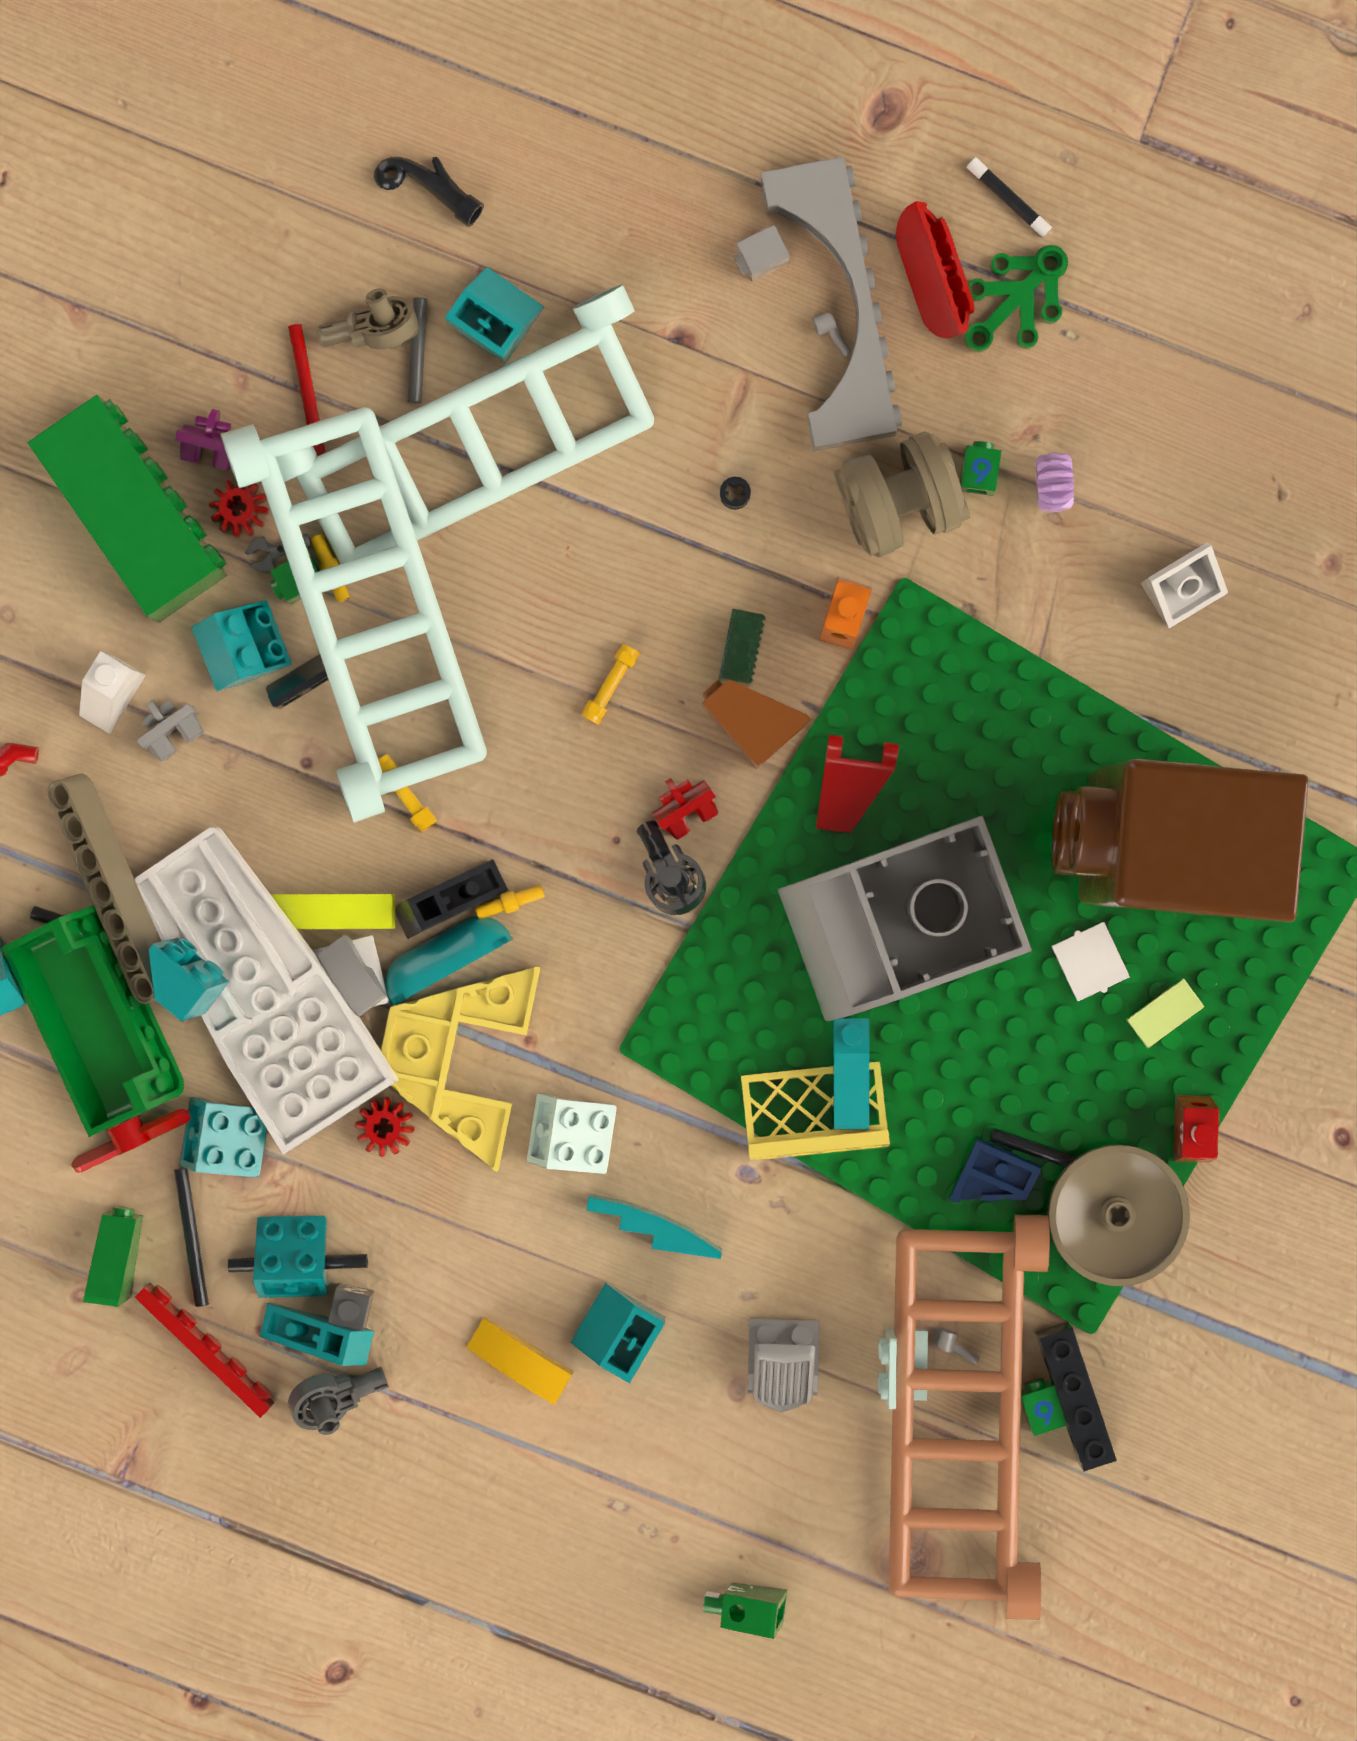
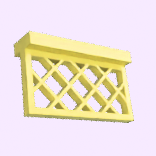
(810, 1142)

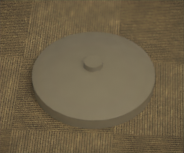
(1118, 1215)

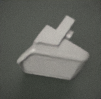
(783, 1362)

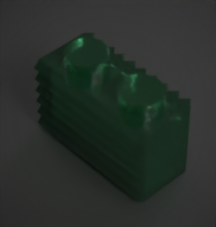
(742, 647)

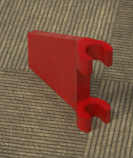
(851, 785)

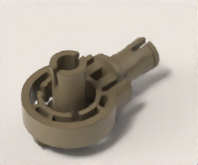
(375, 324)

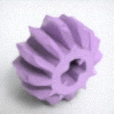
(1054, 482)

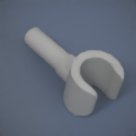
(826, 323)
(946, 1340)

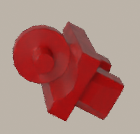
(682, 801)

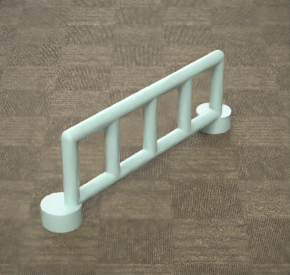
(595, 319)

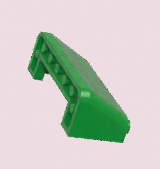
(91, 1022)

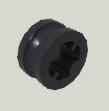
(735, 504)

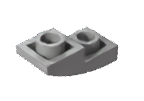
(351, 976)

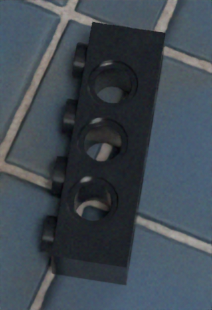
(1076, 1396)

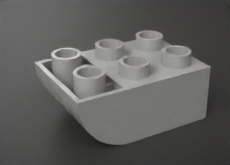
(904, 919)

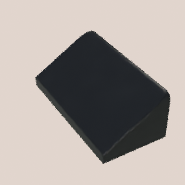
(297, 683)

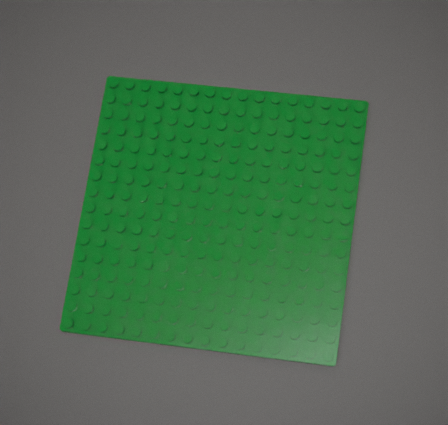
(1009, 1044)

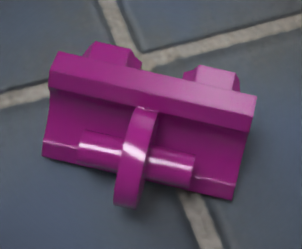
(194, 439)

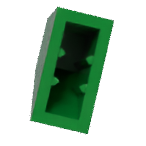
(114, 1258)

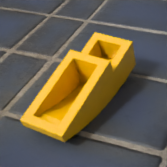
(520, 1360)

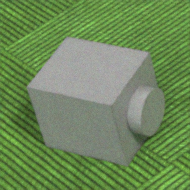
(761, 253)

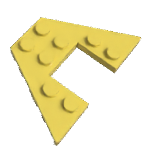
(421, 1046)

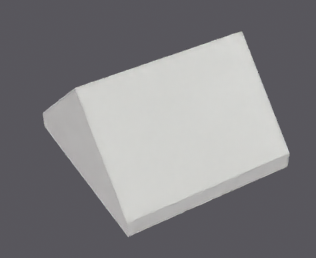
(1186, 585)

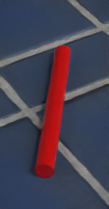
(305, 379)

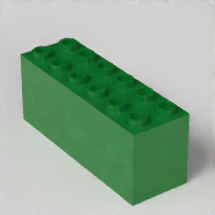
(129, 507)

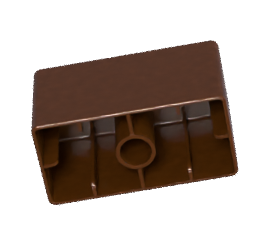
(1184, 839)

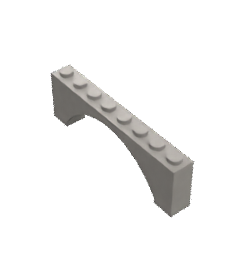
(821, 202)

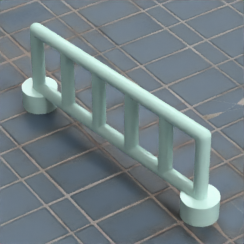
(256, 462)

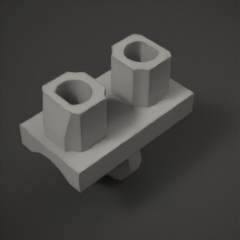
(157, 738)

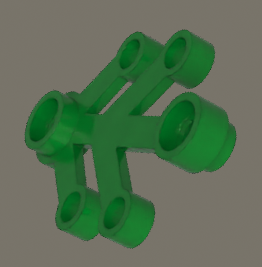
(1020, 294)

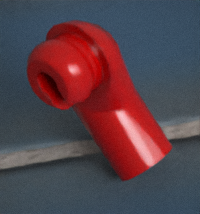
(16, 752)

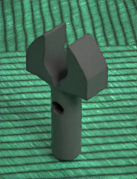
(276, 551)

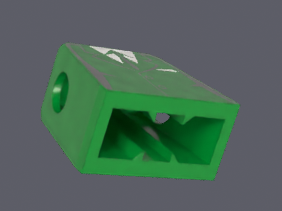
(762, 1609)

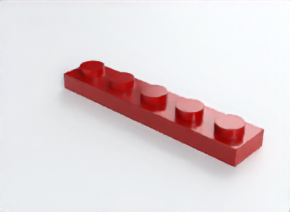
(205, 1348)

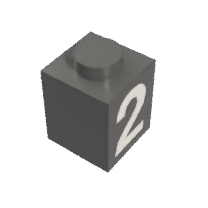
(351, 1307)

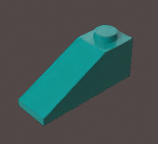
(851, 1074)
(314, 1335)

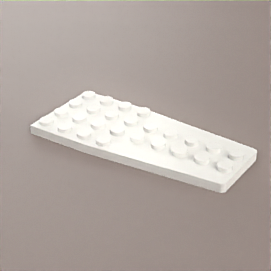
(280, 1016)

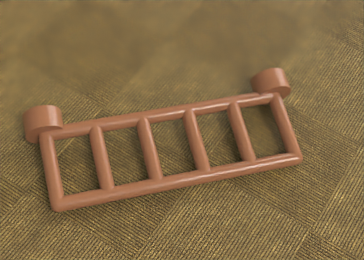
(1015, 1581)

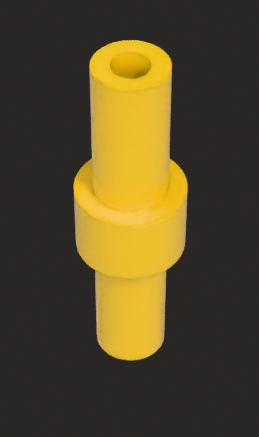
(327, 561)
(510, 901)

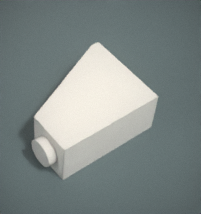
(108, 690)

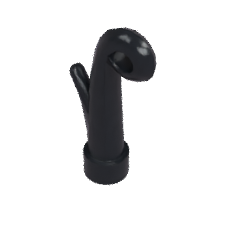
(440, 184)

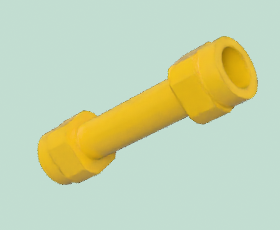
(625, 658)
(422, 817)

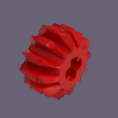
(229, 517)
(393, 1135)

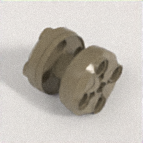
(924, 486)

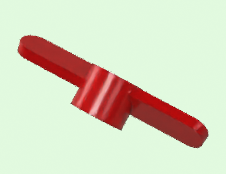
(129, 1136)

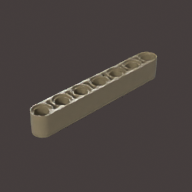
(107, 879)

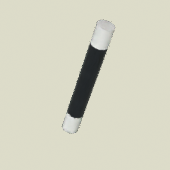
(1009, 197)

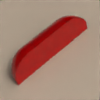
(934, 271)

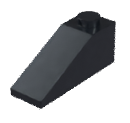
(450, 899)

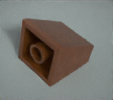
(752, 720)

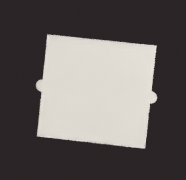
(1090, 961)

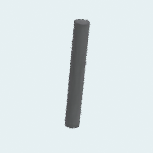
(417, 353)

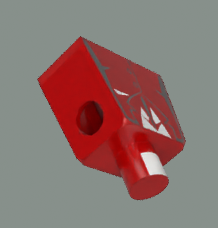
(1195, 1129)

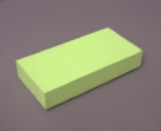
(1165, 1013)

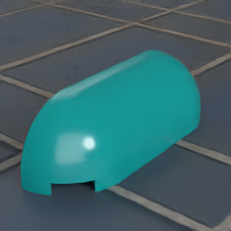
(443, 956)

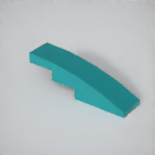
(666, 1232)

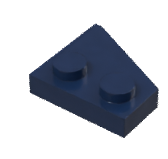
(994, 1174)

